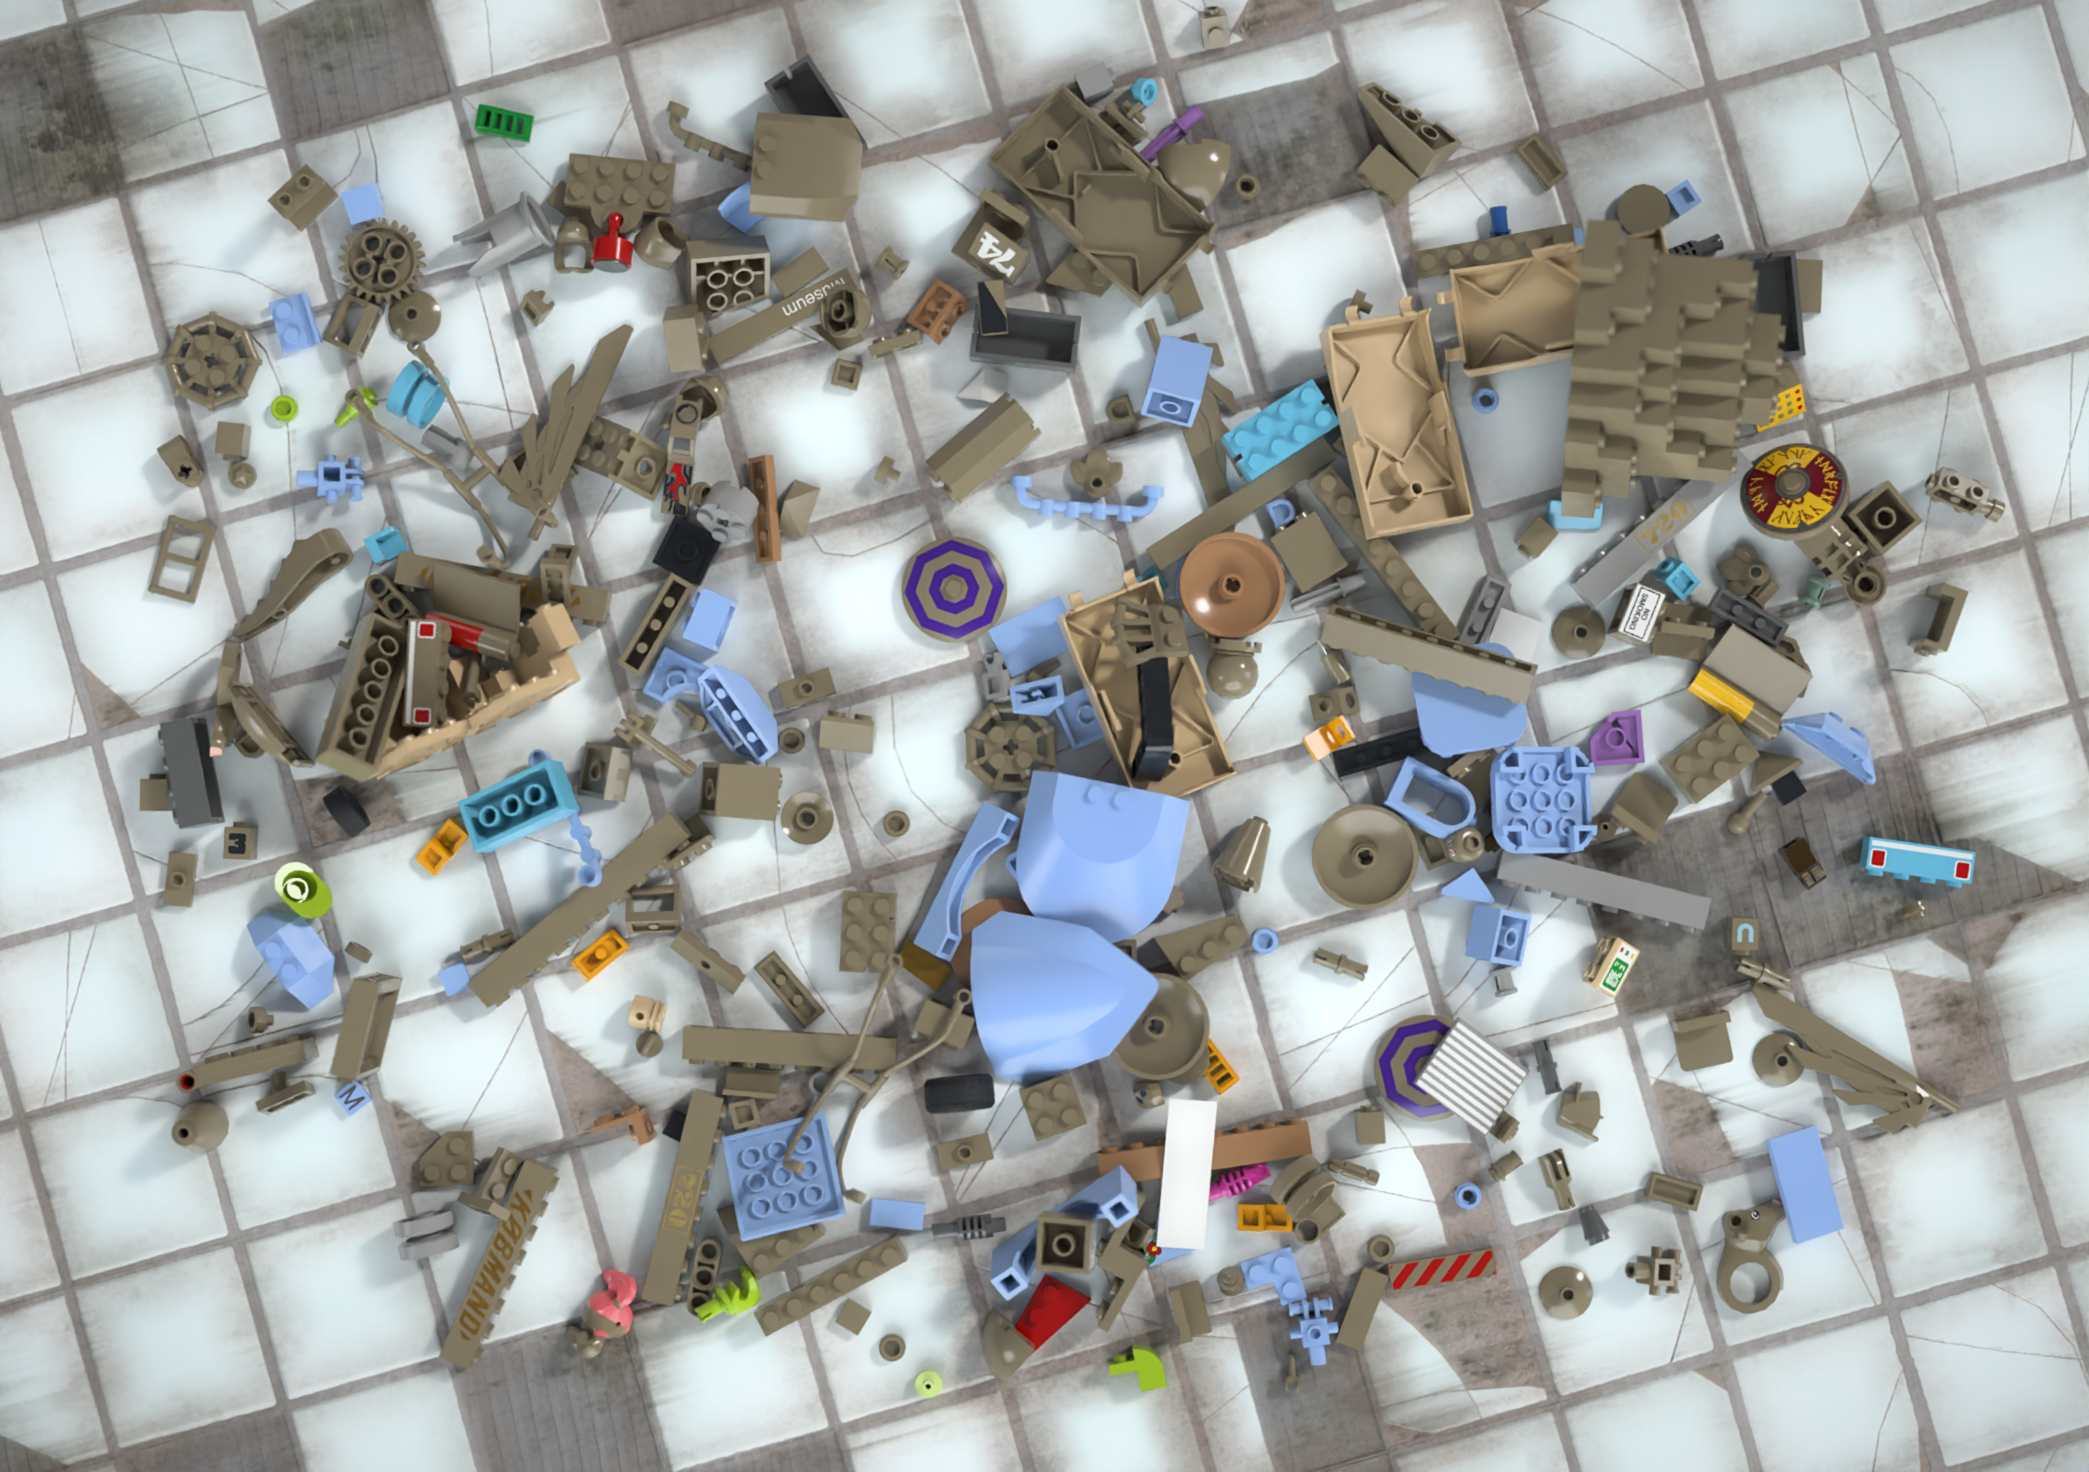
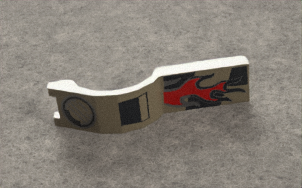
(681, 456)

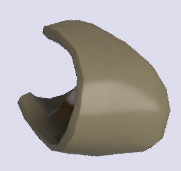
(660, 243)

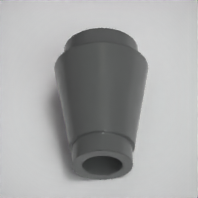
(1593, 1225)

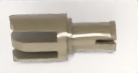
(1557, 1177)

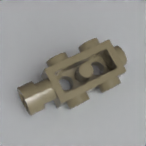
(1959, 488)

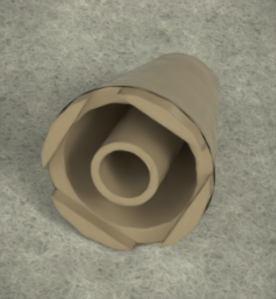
(1244, 856)
(200, 1126)

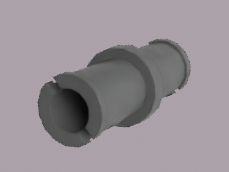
(1546, 1066)

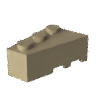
(1202, 944)

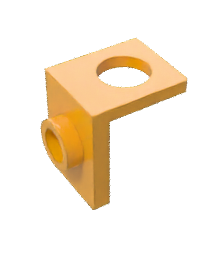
(1328, 738)

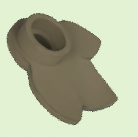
(1096, 469)
(1739, 569)

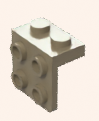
(1642, 808)
(1702, 1038)

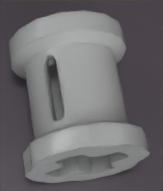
(1503, 981)

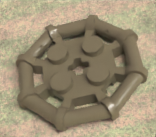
(197, 365)
(1000, 758)

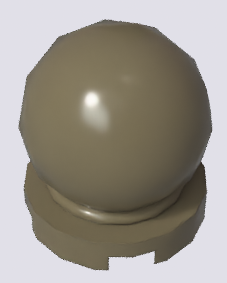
(1232, 669)

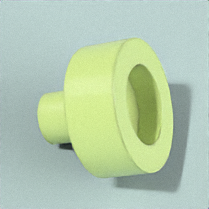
(928, 1377)

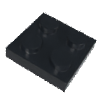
(687, 550)

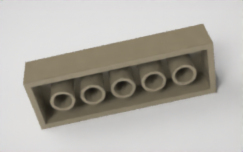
(365, 699)

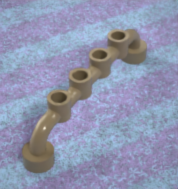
(695, 142)

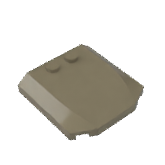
(804, 167)

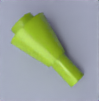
(370, 400)

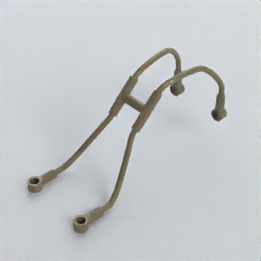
(538, 508)
(869, 1089)

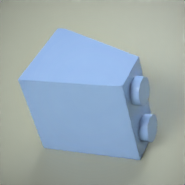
(1177, 381)

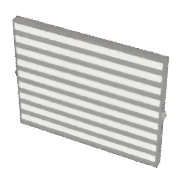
(1471, 1076)

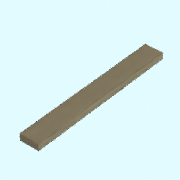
(1242, 503)

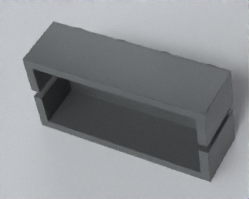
(806, 93)
(1780, 295)
(1032, 341)
(191, 773)

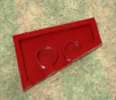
(1049, 1310)

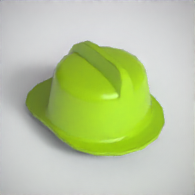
(303, 890)

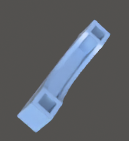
(942, 926)

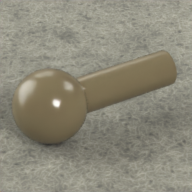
(1739, 822)

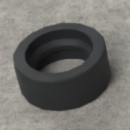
(346, 811)

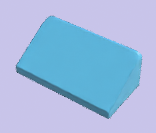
(1556, 520)

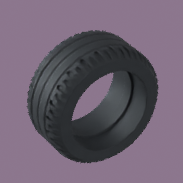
(959, 1093)

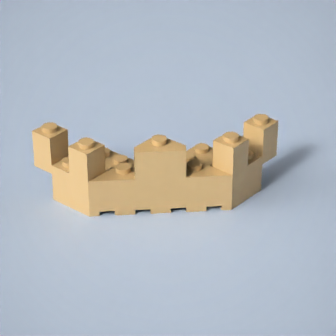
(538, 675)

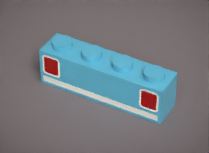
(1918, 860)

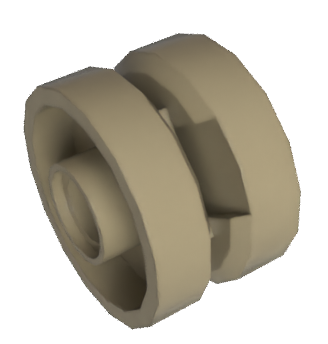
(1303, 1188)

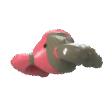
(602, 1314)

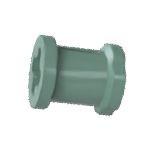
(1814, 592)

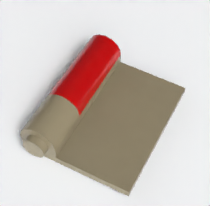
(480, 610)

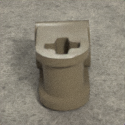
(180, 458)

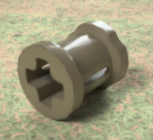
(901, 265)

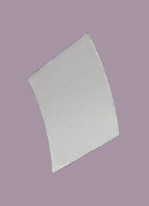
(1516, 633)

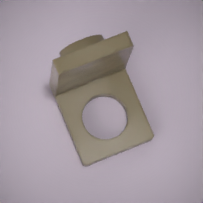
(1333, 703)
(1506, 1128)

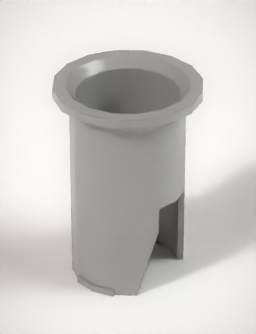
(514, 232)

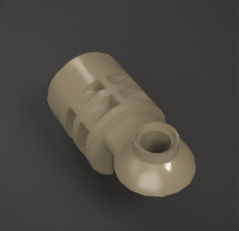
(1838, 556)

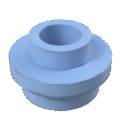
(1491, 394)
(1475, 1199)

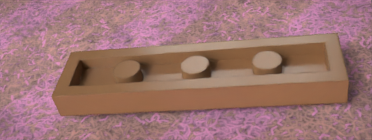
(766, 521)

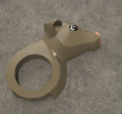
(226, 720)
(1746, 1241)

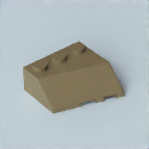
(727, 273)
(769, 1251)

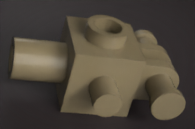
(1656, 1270)

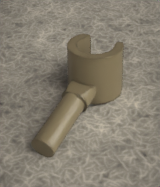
(1034, 675)
(698, 722)
(1291, 1374)

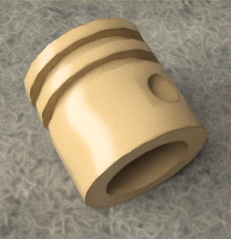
(647, 1013)

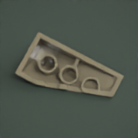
(1413, 139)

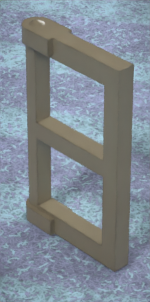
(164, 554)

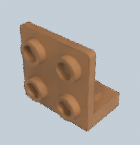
(641, 1128)

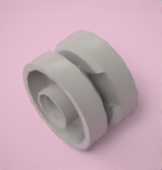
(426, 1234)

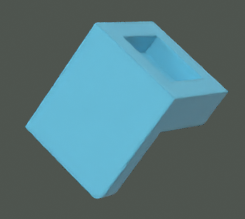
(385, 545)

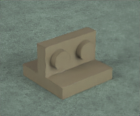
(1683, 632)
(605, 772)

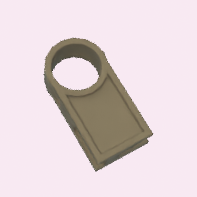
(1324, 1219)

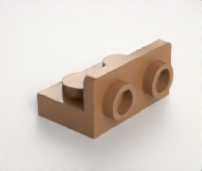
(938, 311)

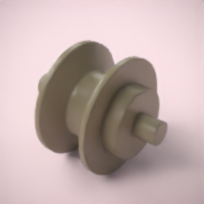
(1231, 1281)

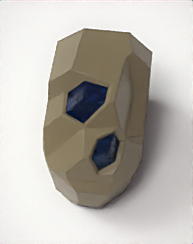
(1148, 1094)

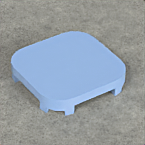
(1464, 718)
(1542, 800)

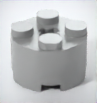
(728, 511)

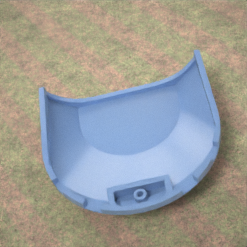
(1098, 853)

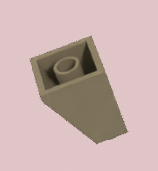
(740, 791)

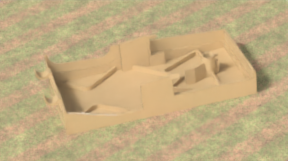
(1396, 422)

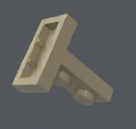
(558, 573)
(494, 1185)

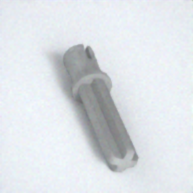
(1328, 592)

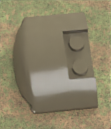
(265, 727)

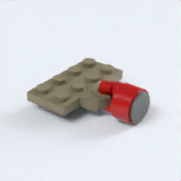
(619, 197)

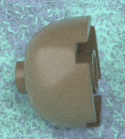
(845, 311)

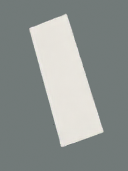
(1186, 1174)

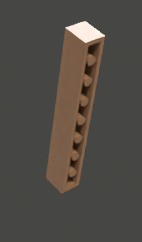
(1230, 1149)

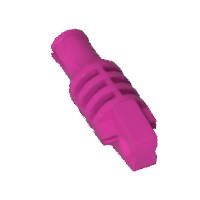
(1239, 1180)

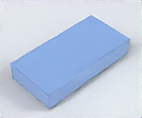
(897, 1213)

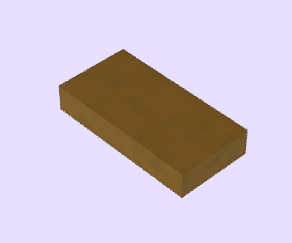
(924, 965)

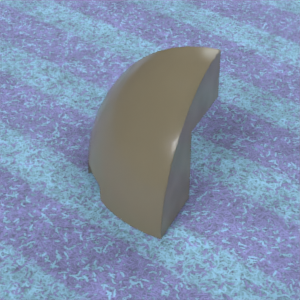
(1196, 169)
(1003, 1345)

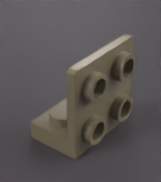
(1473, 772)
(699, 844)

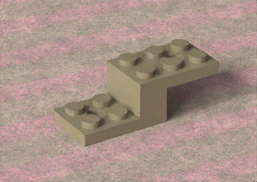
(1121, 1261)

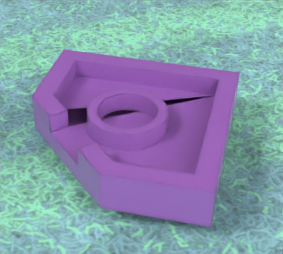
(1618, 740)

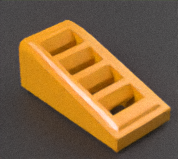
(1229, 1082)

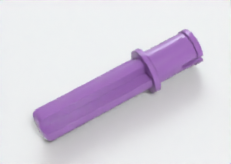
(1173, 132)

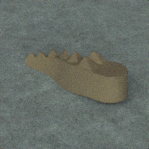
(300, 574)

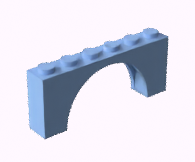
(1108, 1197)

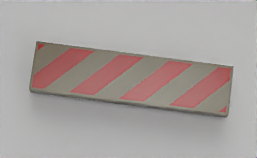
(1442, 1269)

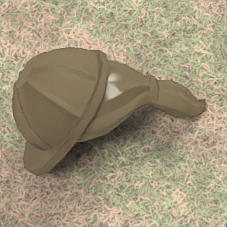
(701, 387)

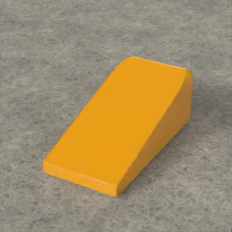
(599, 955)

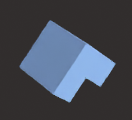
(363, 203)

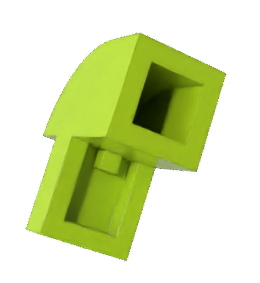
(1145, 1362)

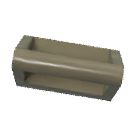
(364, 330)
(655, 920)

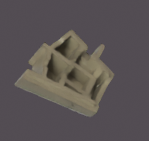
(1580, 1112)

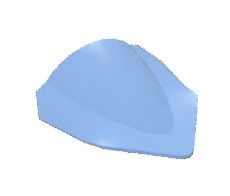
(1051, 994)

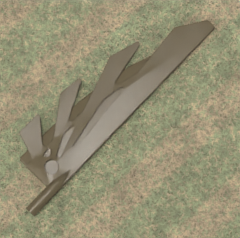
(1207, 429)
(560, 439)
(1862, 1068)

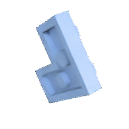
(1276, 1267)

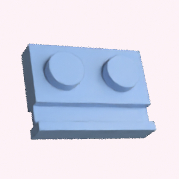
(295, 322)

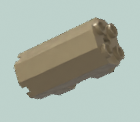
(982, 448)

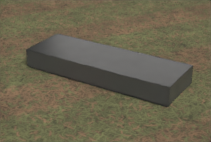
(1747, 616)

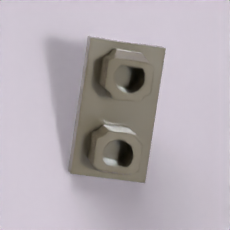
(1115, 114)

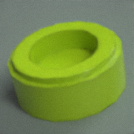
(284, 408)

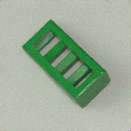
(481, 117)

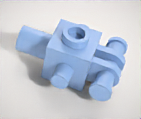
(334, 479)
(1313, 1328)

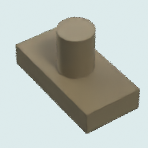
(284, 1094)

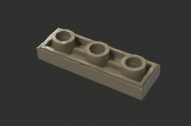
(708, 961)

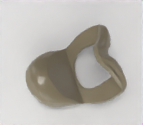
(571, 233)

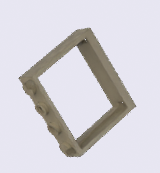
(365, 1026)

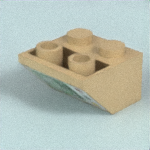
(1610, 965)

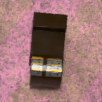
(1802, 862)

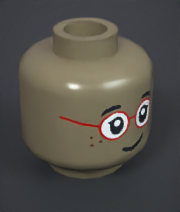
(1465, 845)

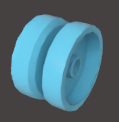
(416, 395)

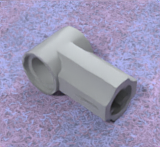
(453, 449)

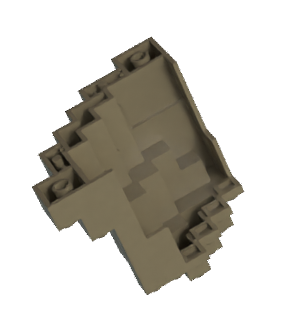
(1662, 367)

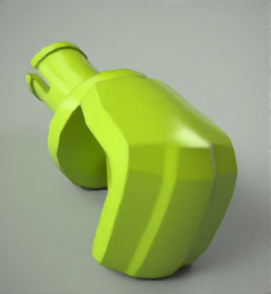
(733, 1299)

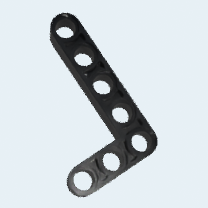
(1155, 720)

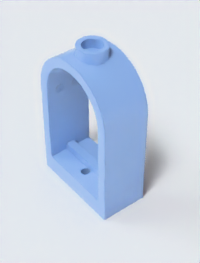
(1400, 783)

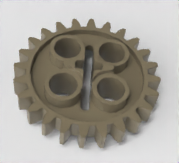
(359, 254)

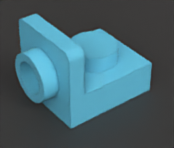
(1676, 577)

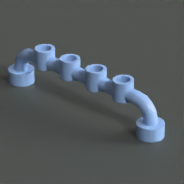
(1097, 510)
(589, 874)

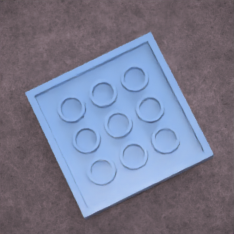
(776, 1199)

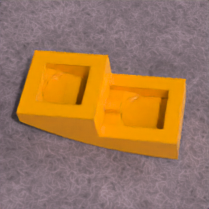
(443, 846)
(1263, 1217)

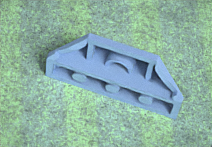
(738, 714)
(1836, 742)
(295, 954)

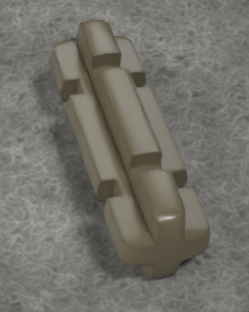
(1353, 1171)

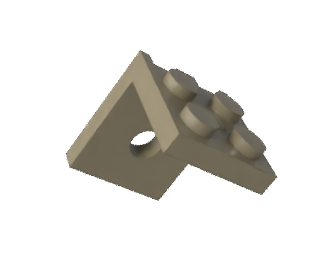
(1006, 218)
(617, 455)

